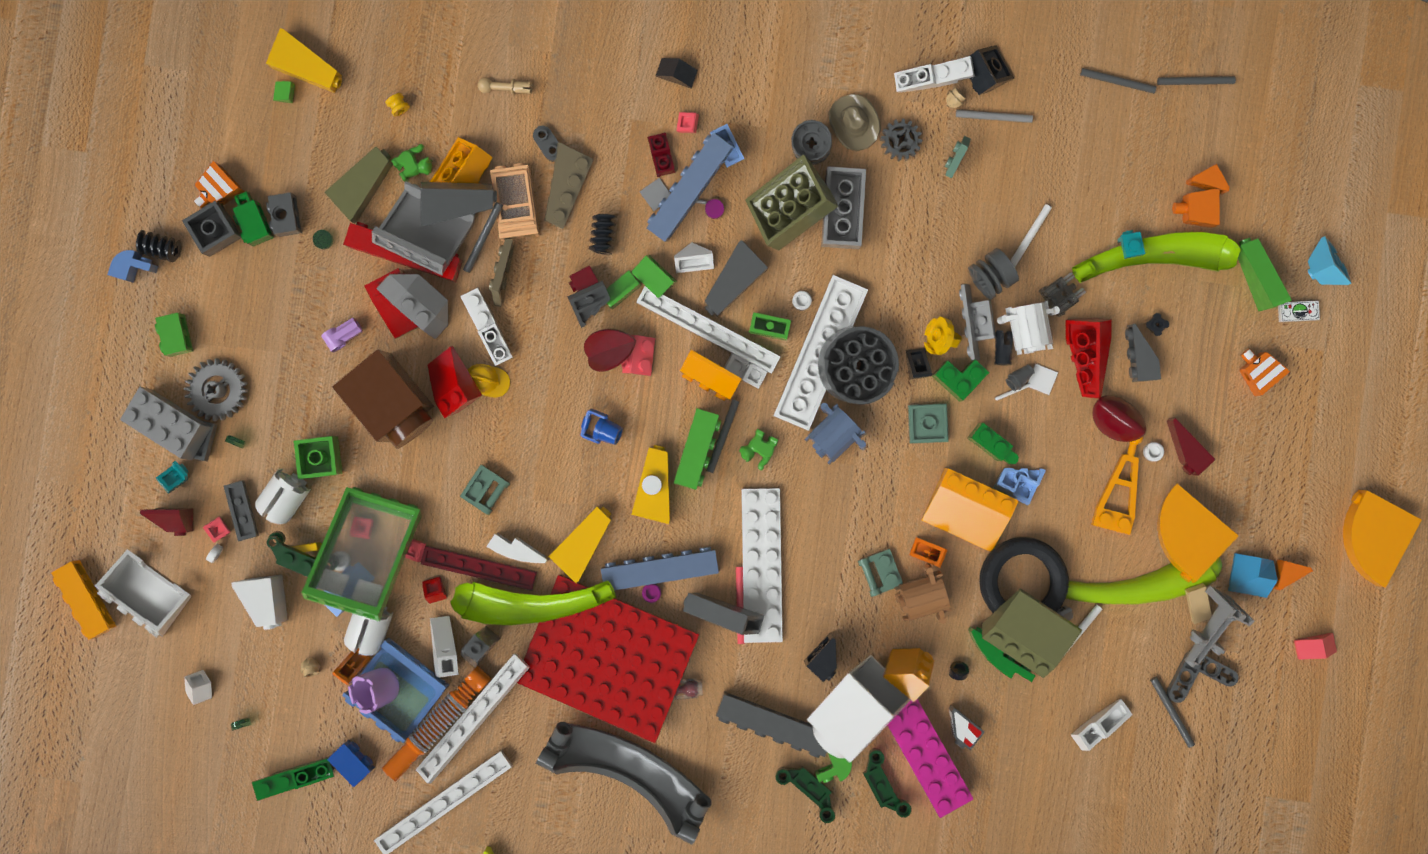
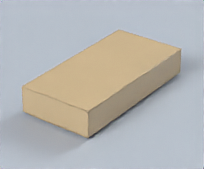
(1198, 603)

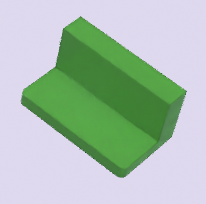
(653, 276)
(622, 289)

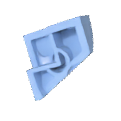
(1019, 483)

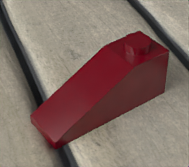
(1188, 449)

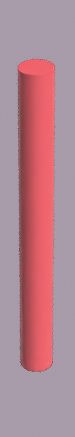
(739, 597)

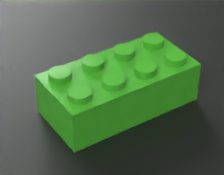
(696, 449)

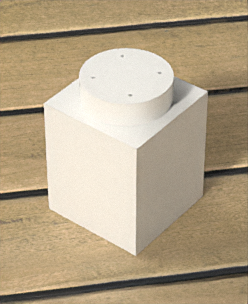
(857, 710)

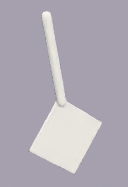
(1041, 381)

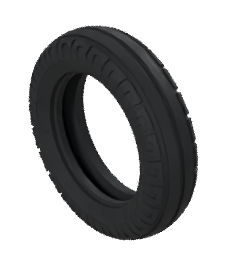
(1017, 546)

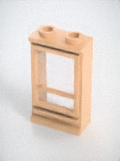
(516, 195)

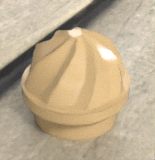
(955, 98)
(310, 667)

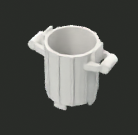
(1030, 326)

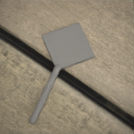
(656, 192)

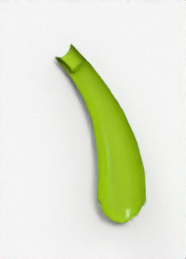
(1191, 249)
(1151, 587)
(502, 607)

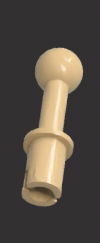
(486, 85)

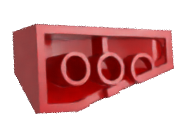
(1090, 349)

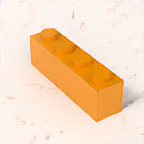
(83, 599)

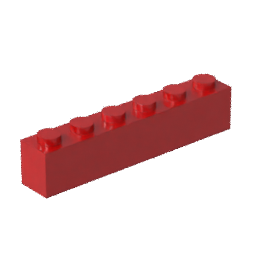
(360, 239)

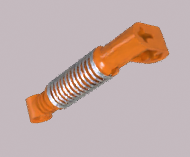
(417, 743)

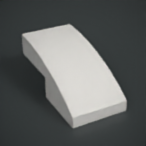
(747, 371)

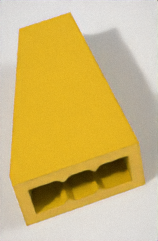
(298, 61)
(655, 506)
(579, 547)

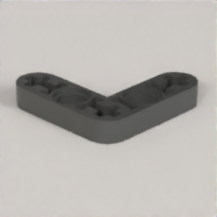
(1193, 671)

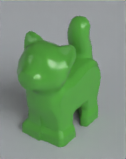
(412, 167)
(759, 446)

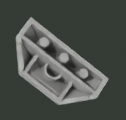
(417, 301)

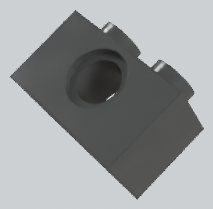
(291, 223)

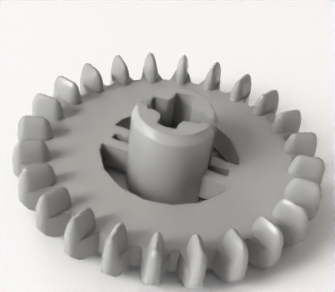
(203, 403)

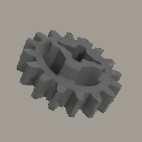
(894, 137)

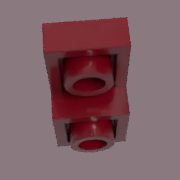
(661, 154)

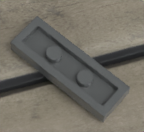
(241, 510)

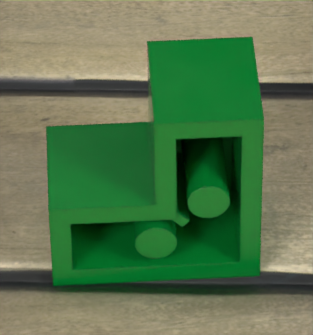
(960, 383)

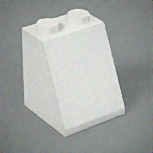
(263, 600)

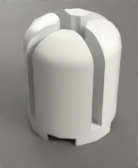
(281, 497)
(367, 633)

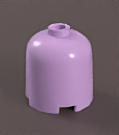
(374, 689)

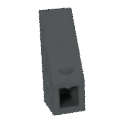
(1144, 362)

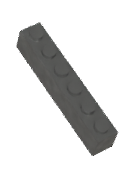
(770, 723)

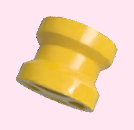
(397, 104)

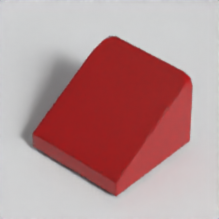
(434, 590)

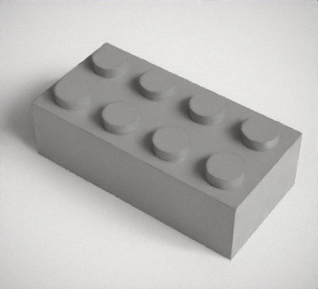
(845, 223)
(165, 423)

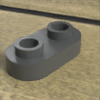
(546, 143)

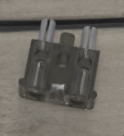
(1054, 295)

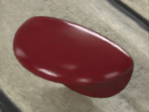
(608, 349)
(1118, 419)

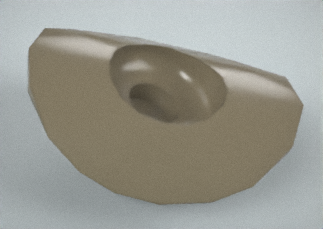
(854, 122)

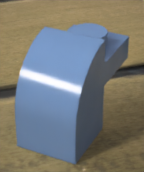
(127, 263)

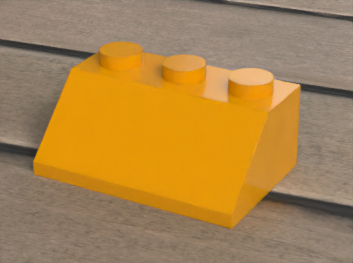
(462, 164)
(710, 376)
(909, 671)

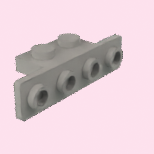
(978, 321)

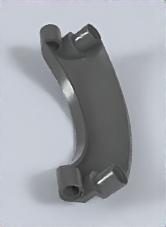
(599, 752)

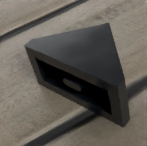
(677, 71)
(918, 364)

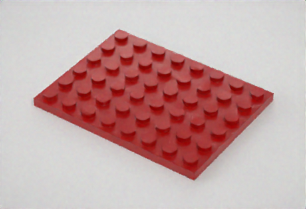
(610, 662)

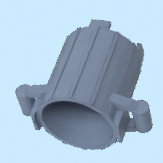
(835, 434)

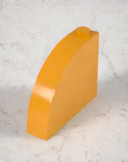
(1191, 534)
(1376, 536)

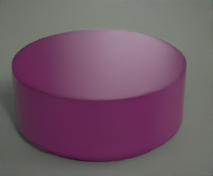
(714, 209)
(651, 593)

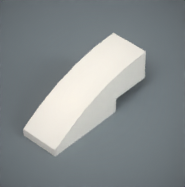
(516, 550)
(1101, 725)

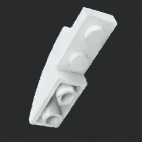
(934, 75)
(486, 326)

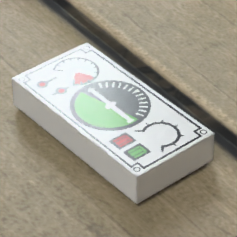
(1299, 311)

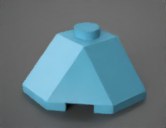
(1326, 265)

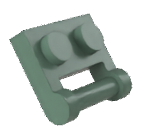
(479, 486)
(886, 570)

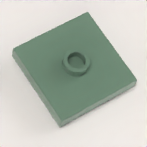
(928, 423)

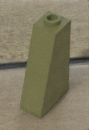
(360, 184)

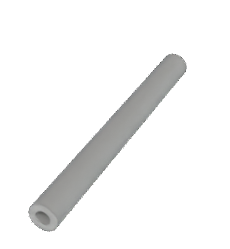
(994, 116)

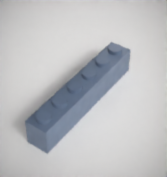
(690, 187)
(662, 569)

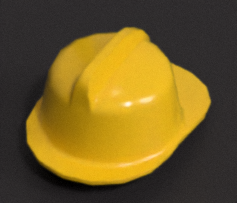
(490, 380)

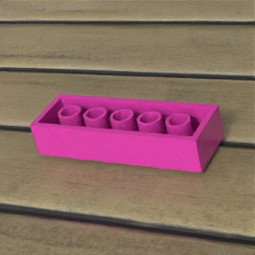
(929, 759)

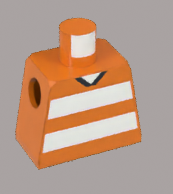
(216, 186)
(1261, 371)

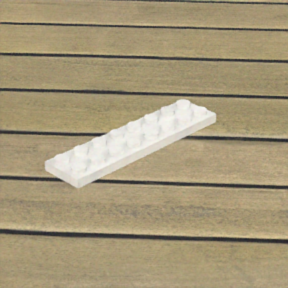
(804, 387)
(762, 561)

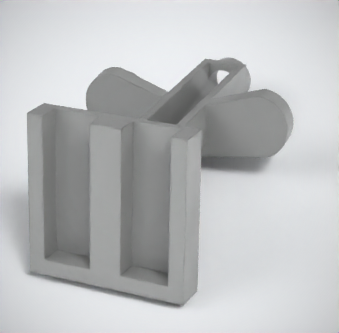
(1224, 614)

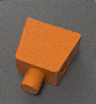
(1200, 208)

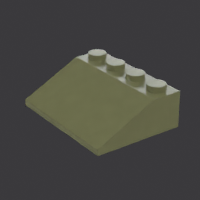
(790, 203)
(1030, 633)

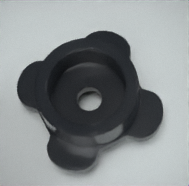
(1157, 330)

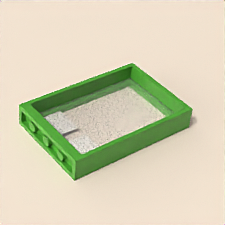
(362, 553)

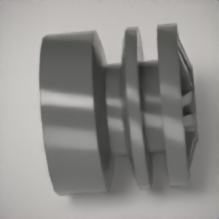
(809, 131)
(995, 273)

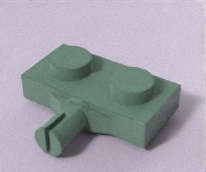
(960, 149)

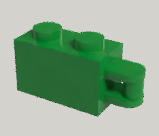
(251, 220)
(993, 444)

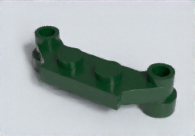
(289, 556)
(811, 787)
(881, 787)

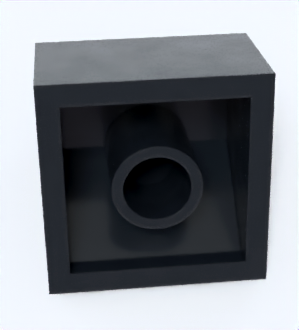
(989, 70)
(823, 659)

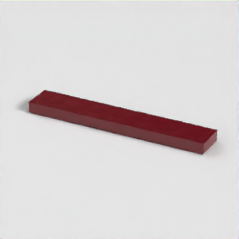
(479, 567)

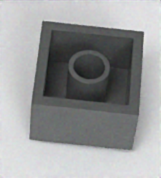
(212, 228)

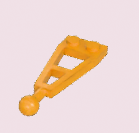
(1115, 520)

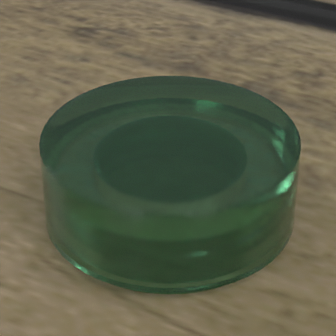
(322, 239)
(235, 441)
(240, 724)

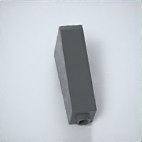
(453, 200)
(736, 277)
(723, 614)
(479, 646)

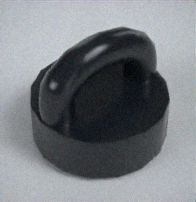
(959, 670)

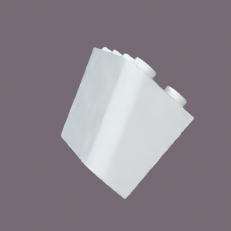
(142, 593)

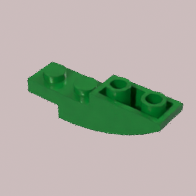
(995, 656)
(292, 778)

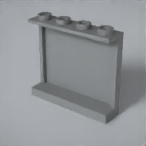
(427, 245)

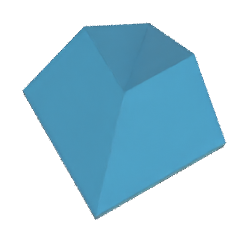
(1252, 575)

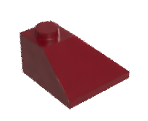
(171, 519)

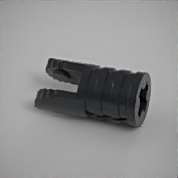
(1003, 348)

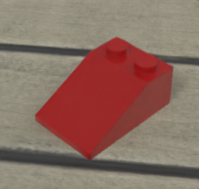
(393, 318)
(451, 383)

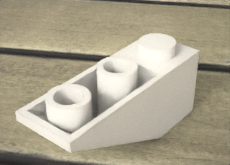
(443, 647)

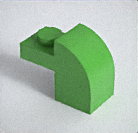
(839, 767)

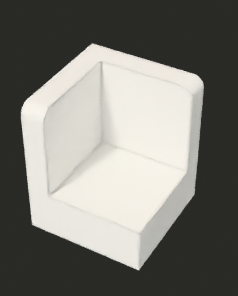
(198, 687)

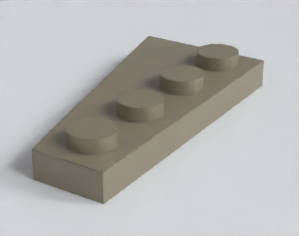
(567, 180)

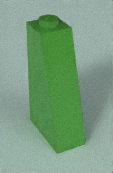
(1261, 276)

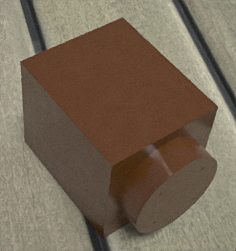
(385, 399)

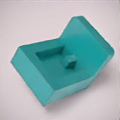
(1131, 244)
(173, 477)

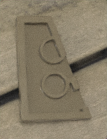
(499, 281)

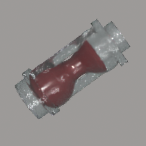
(692, 689)

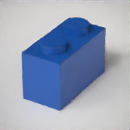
(351, 762)

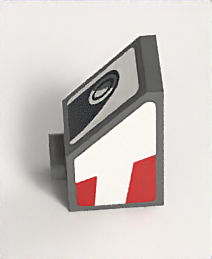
(964, 729)

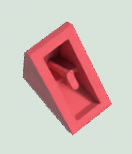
(1316, 647)

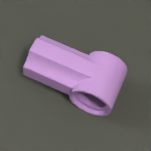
(337, 337)

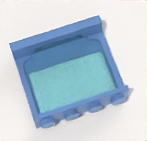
(416, 694)

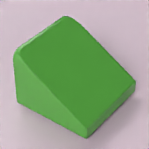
(284, 91)

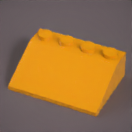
(969, 509)

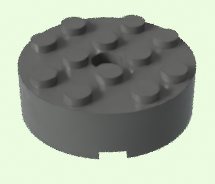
(839, 361)

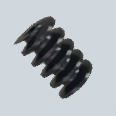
(601, 234)
(158, 246)

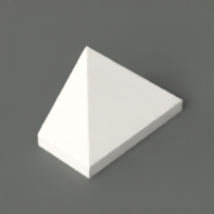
(693, 259)

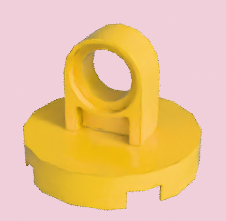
(941, 336)

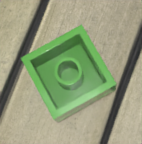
(318, 457)

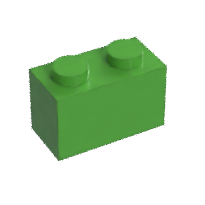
(769, 326)
(173, 334)

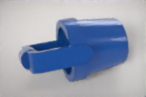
(604, 430)

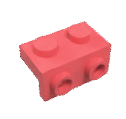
(641, 358)

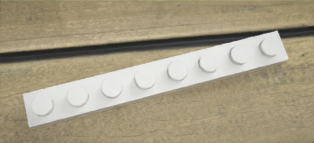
(709, 330)
(472, 718)
(443, 802)

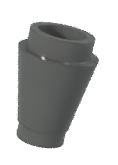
(1019, 377)

